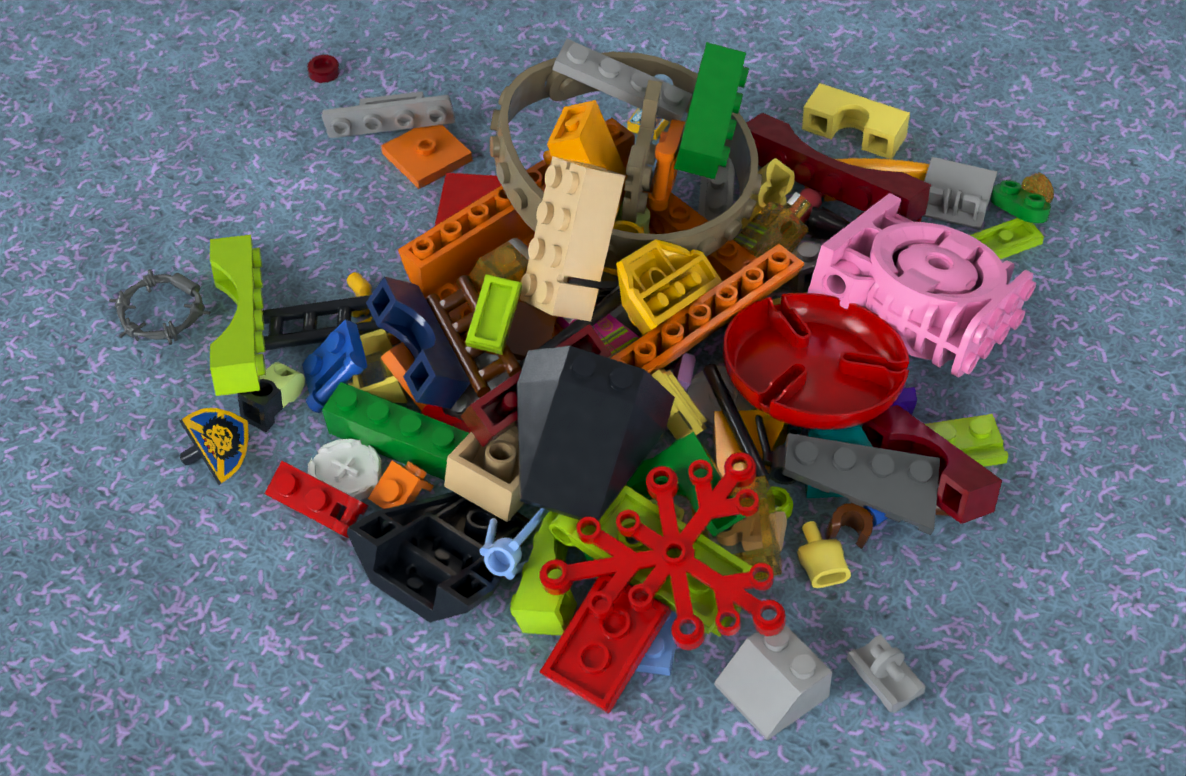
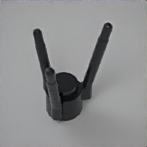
(775, 458)

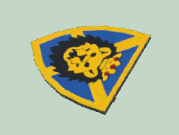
(218, 439)

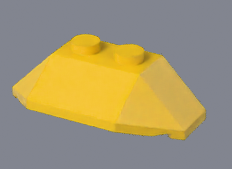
(662, 281)

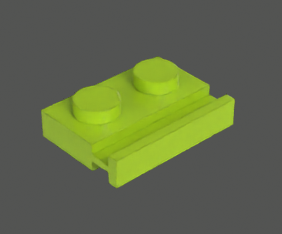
(975, 437)

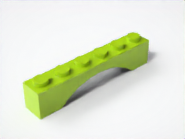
(235, 353)
(534, 607)

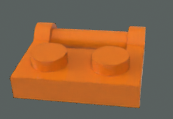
(664, 173)

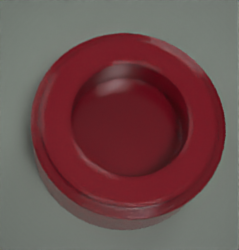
(323, 68)

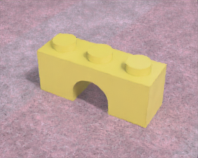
(835, 109)

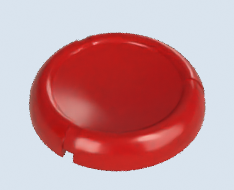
(815, 361)

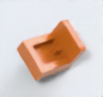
(399, 485)

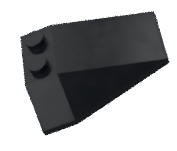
(584, 428)
(431, 553)

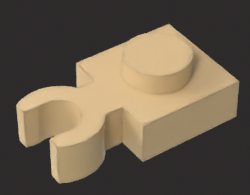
(749, 532)

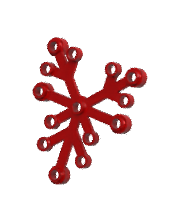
(626, 562)

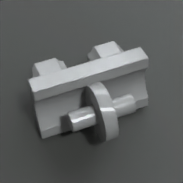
(886, 673)

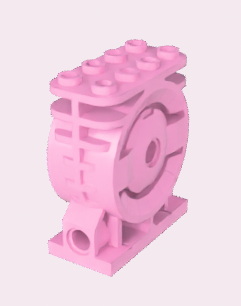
(927, 282)

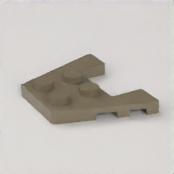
(642, 155)

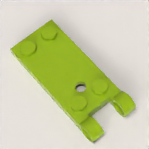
(706, 551)

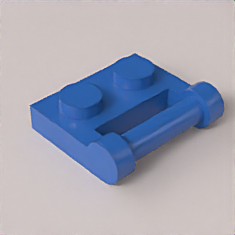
(333, 362)

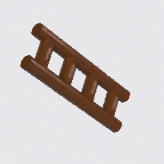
(453, 332)

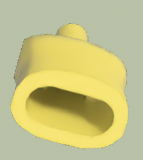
(822, 558)

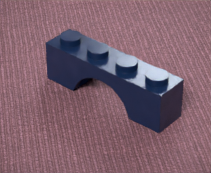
(404, 312)

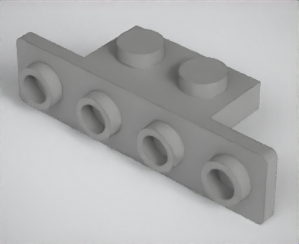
(389, 114)

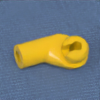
(361, 288)

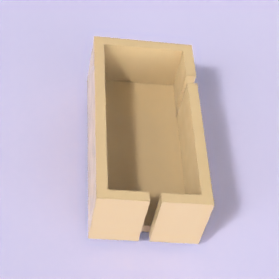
(571, 237)

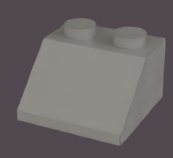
(774, 681)

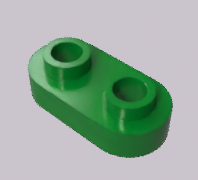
(1020, 202)

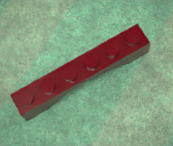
(834, 178)

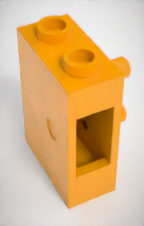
(585, 138)

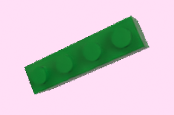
(710, 111)
(391, 429)

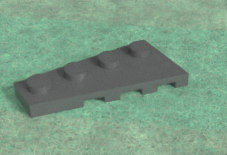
(882, 479)

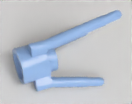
(506, 553)

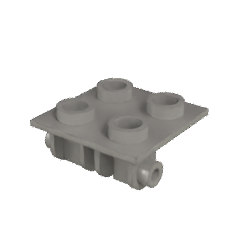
(958, 192)

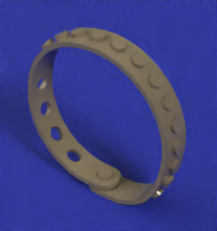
(527, 196)

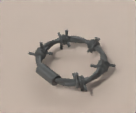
(169, 332)

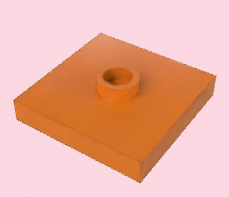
(426, 154)

